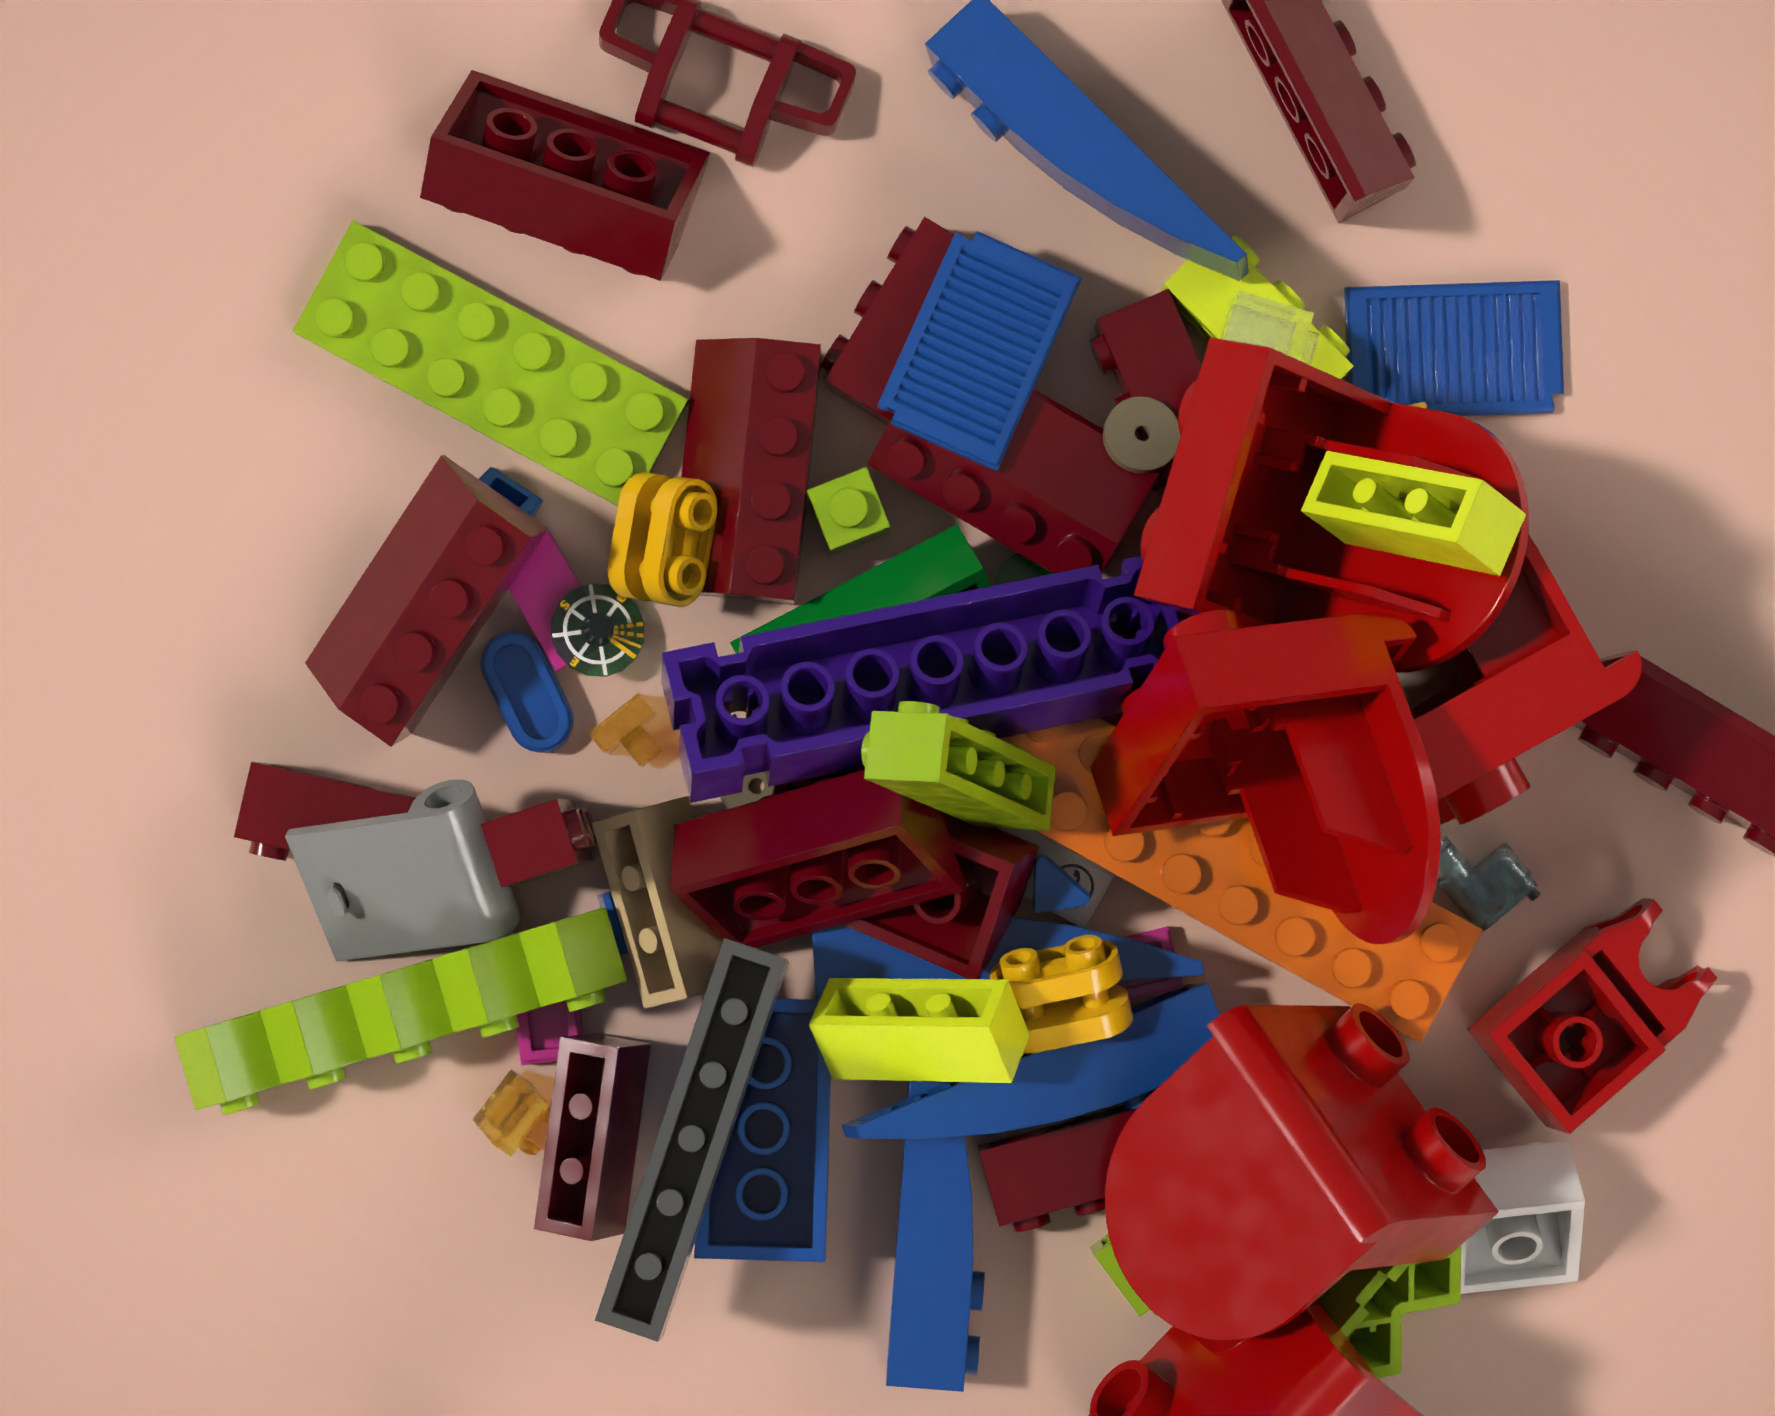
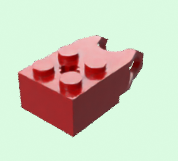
(1613, 1017)

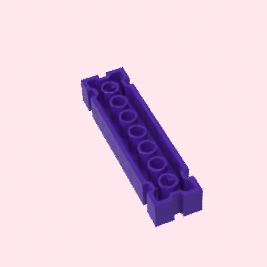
(994, 655)

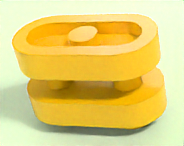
(662, 539)
(1068, 992)

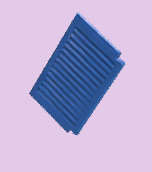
(1458, 345)
(978, 347)

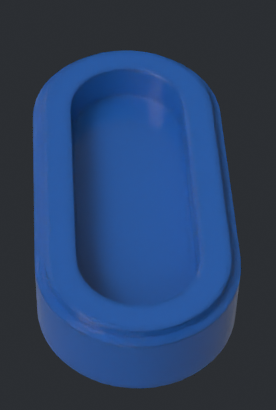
(527, 692)

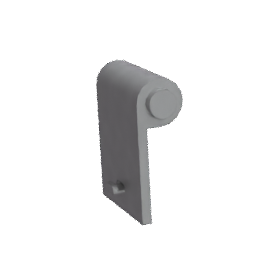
(406, 877)

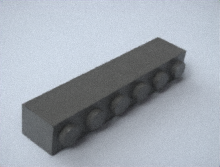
(692, 1140)

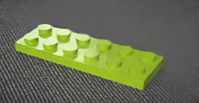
(489, 364)

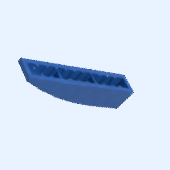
(1068, 137)
(851, 954)
(1061, 1080)
(934, 1267)

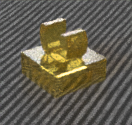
(627, 728)
(512, 1114)

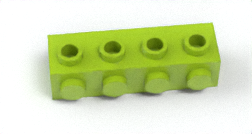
(957, 768)

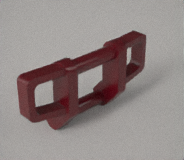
(780, 52)

